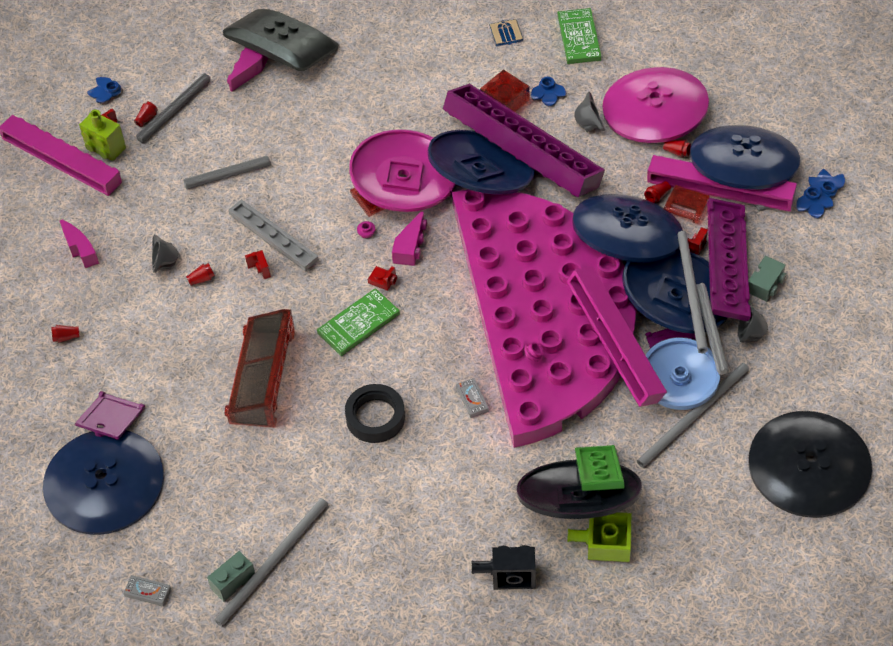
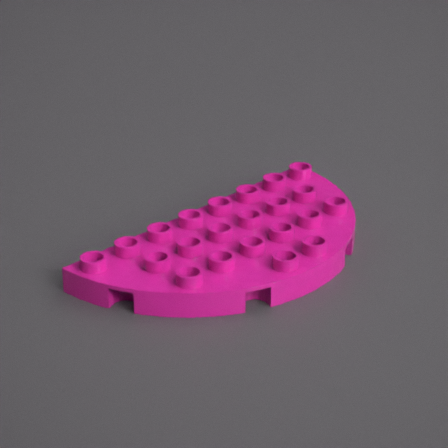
(519, 266)

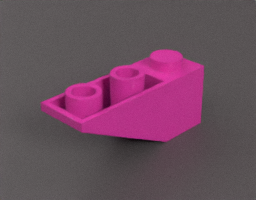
(246, 68)
(407, 242)

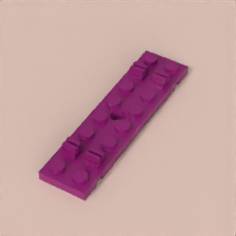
(728, 275)

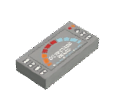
(472, 397)
(147, 590)

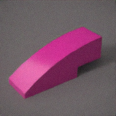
(79, 244)

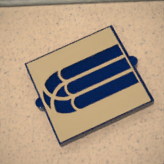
(506, 32)

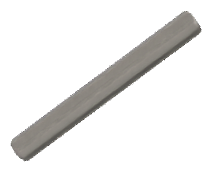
(226, 172)

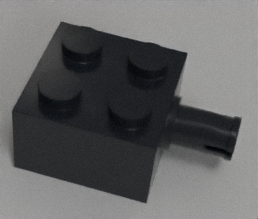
(510, 567)

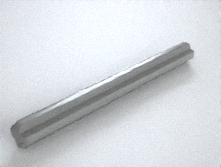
(173, 107)
(712, 331)

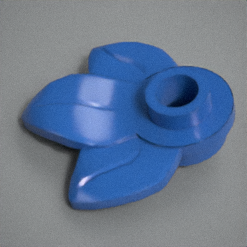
(105, 89)
(548, 91)
(827, 183)
(814, 204)

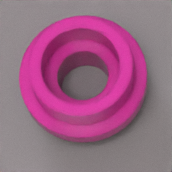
(366, 233)
(533, 351)

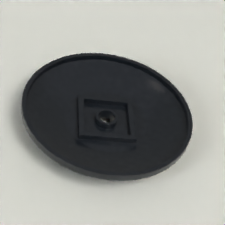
(807, 487)
(558, 493)

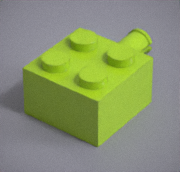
(102, 135)
(606, 537)

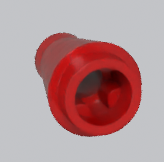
(146, 113)
(680, 147)
(657, 192)
(201, 274)
(63, 333)

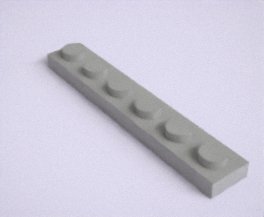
(273, 235)

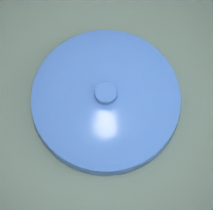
(684, 372)

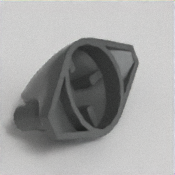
(587, 114)
(163, 254)
(754, 328)

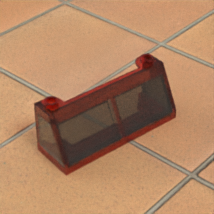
(260, 369)

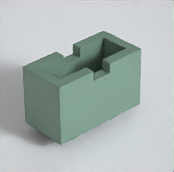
(765, 282)
(231, 576)

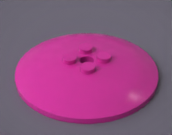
(676, 111)
(384, 157)

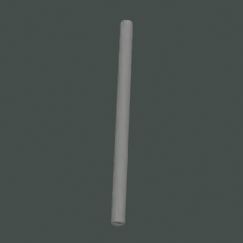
(692, 292)
(690, 417)
(271, 562)

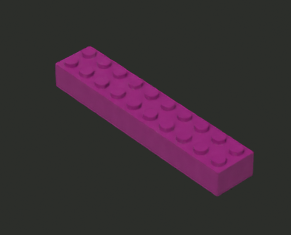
(523, 140)

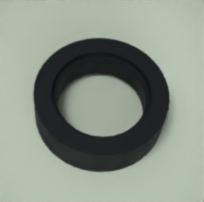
(370, 393)

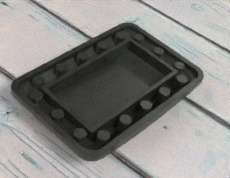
(281, 38)

